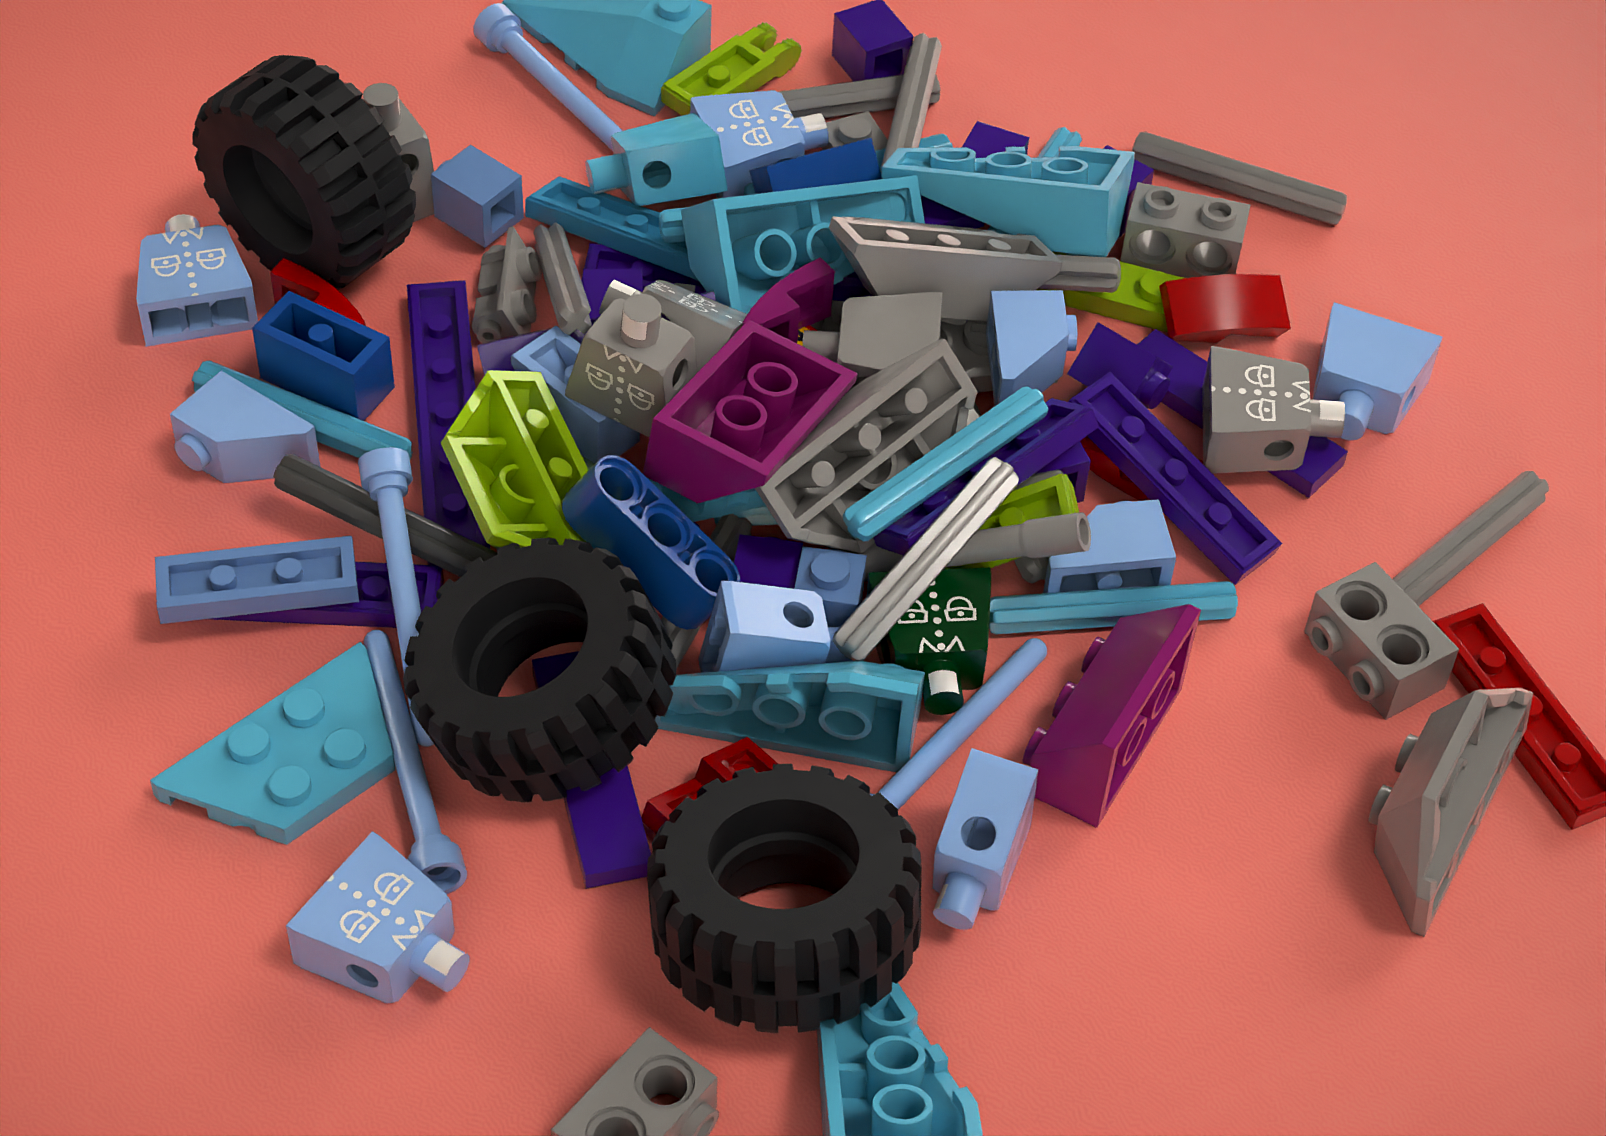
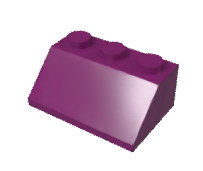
(742, 415)
(1112, 711)

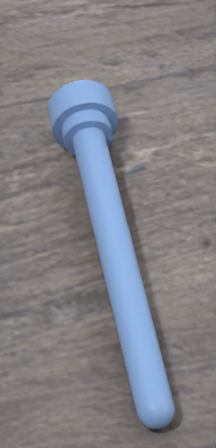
(502, 32)
(386, 478)
(964, 723)
(432, 850)

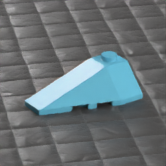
(622, 43)
(1064, 200)
(758, 239)
(822, 710)
(888, 1078)

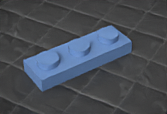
(256, 579)

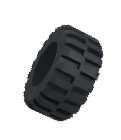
(304, 169)
(573, 724)
(793, 961)

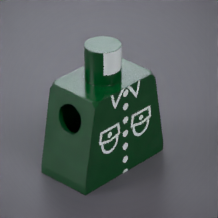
(943, 636)

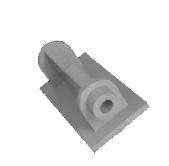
(506, 290)

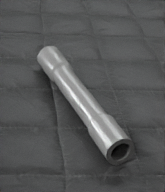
(1030, 539)

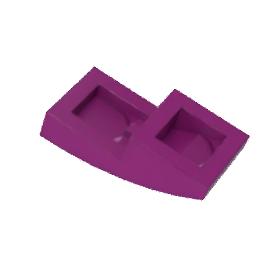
(796, 300)

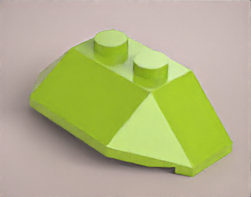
(515, 459)

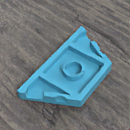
(292, 755)

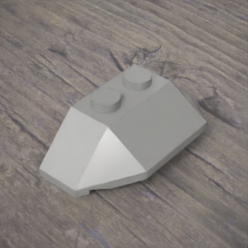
(945, 259)
(867, 441)
(1443, 795)

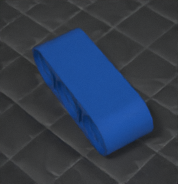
(666, 551)

